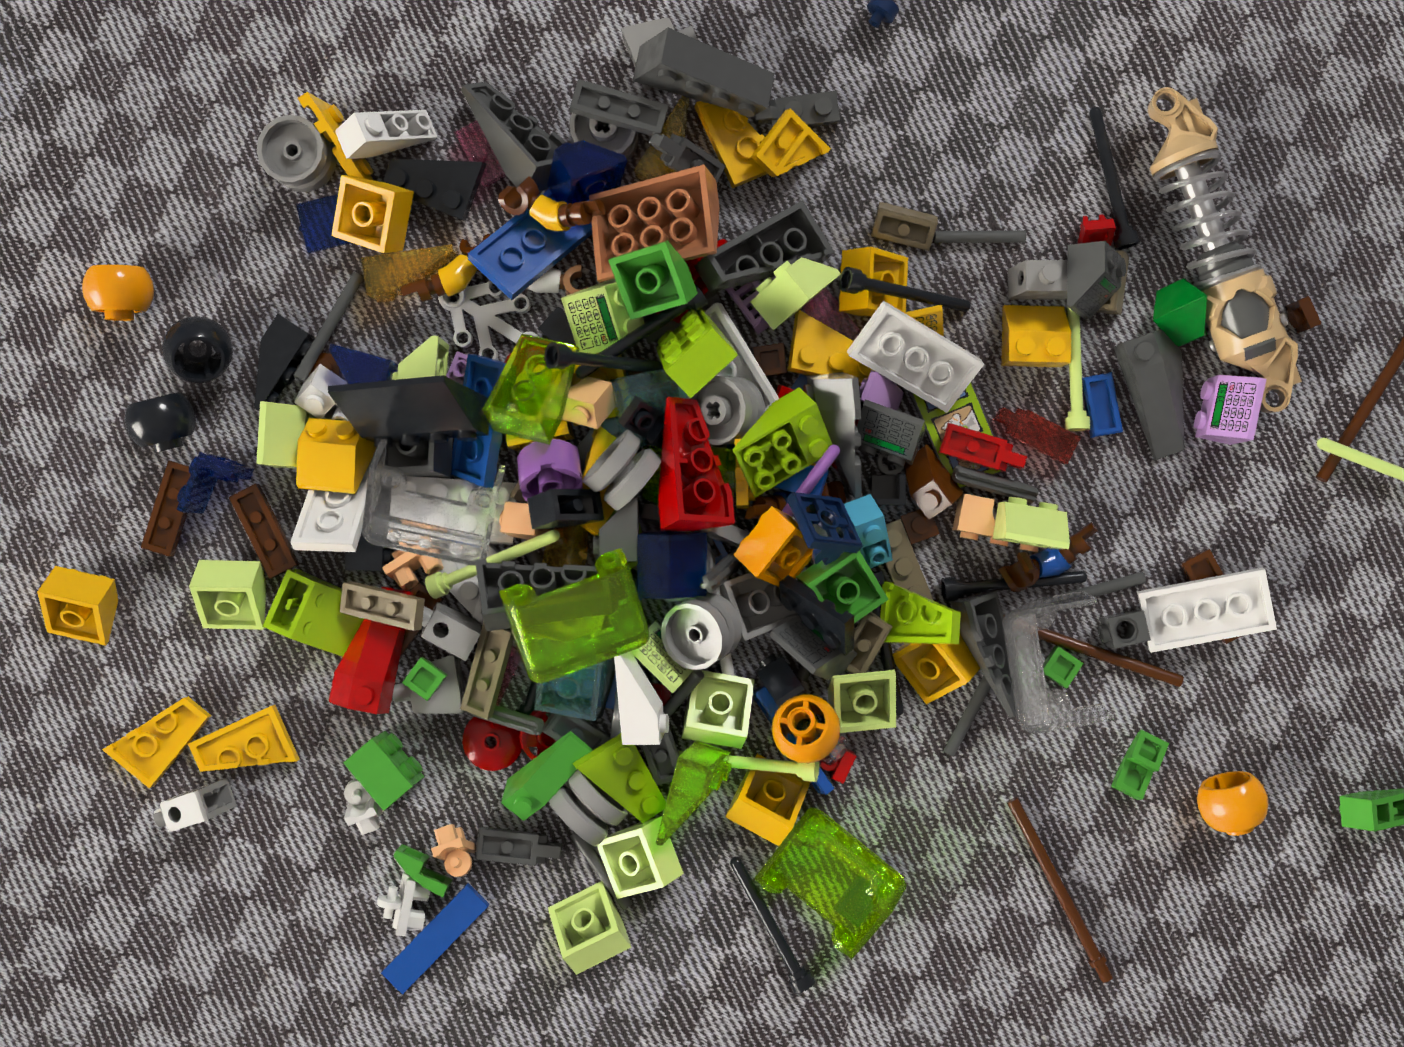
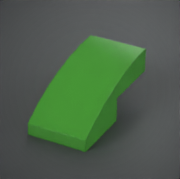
(1138, 765)
(414, 865)

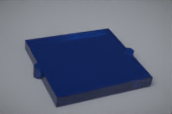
(317, 223)

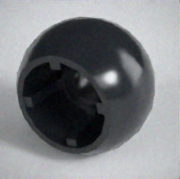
(195, 362)
(160, 421)

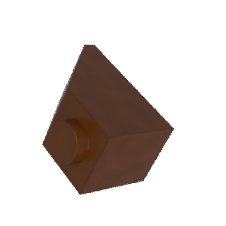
(931, 483)

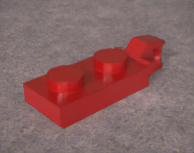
(979, 448)

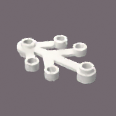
(483, 316)

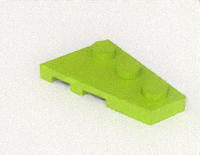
(918, 618)
(624, 777)

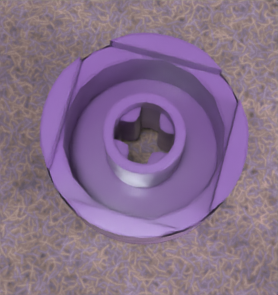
(548, 467)

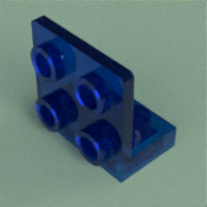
(205, 472)

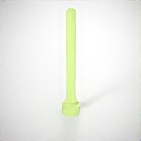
(1077, 417)
(1361, 458)
(440, 583)
(807, 772)

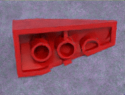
(690, 479)
(369, 667)

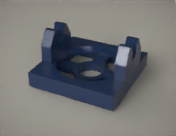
(808, 511)

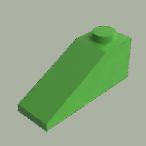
(543, 776)
(1372, 809)

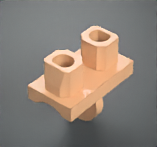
(405, 564)
(453, 850)

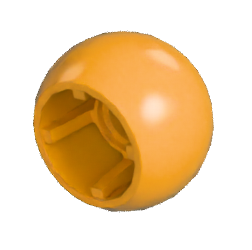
(118, 290)
(786, 720)
(1233, 802)

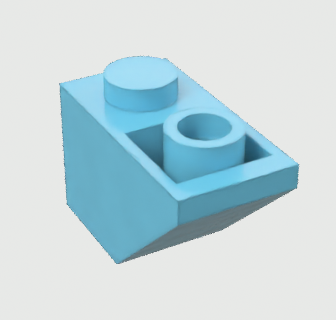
(871, 529)

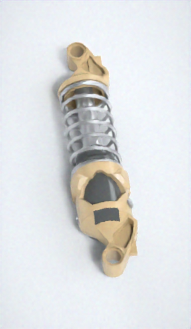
(1239, 294)

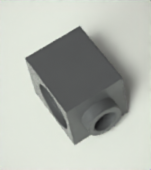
(1136, 629)

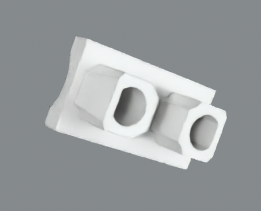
(361, 808)
(404, 916)

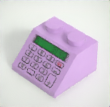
(1229, 408)

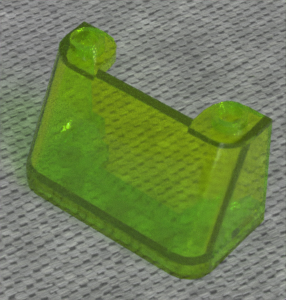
(578, 621)
(835, 879)

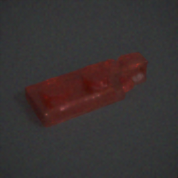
(1039, 433)

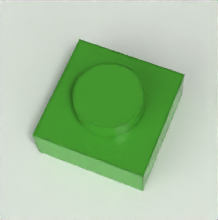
(1061, 667)
(424, 678)

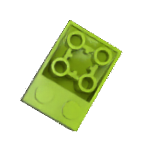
(694, 352)
(782, 442)
(310, 613)

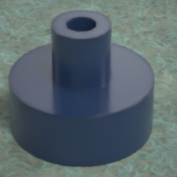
(882, 11)

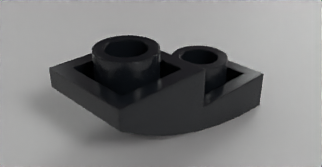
(644, 420)

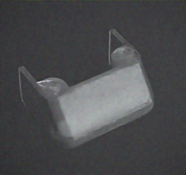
(427, 522)
(1035, 706)

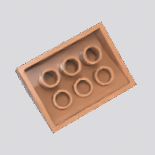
(664, 208)

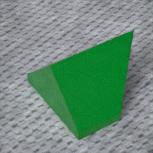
(1181, 312)

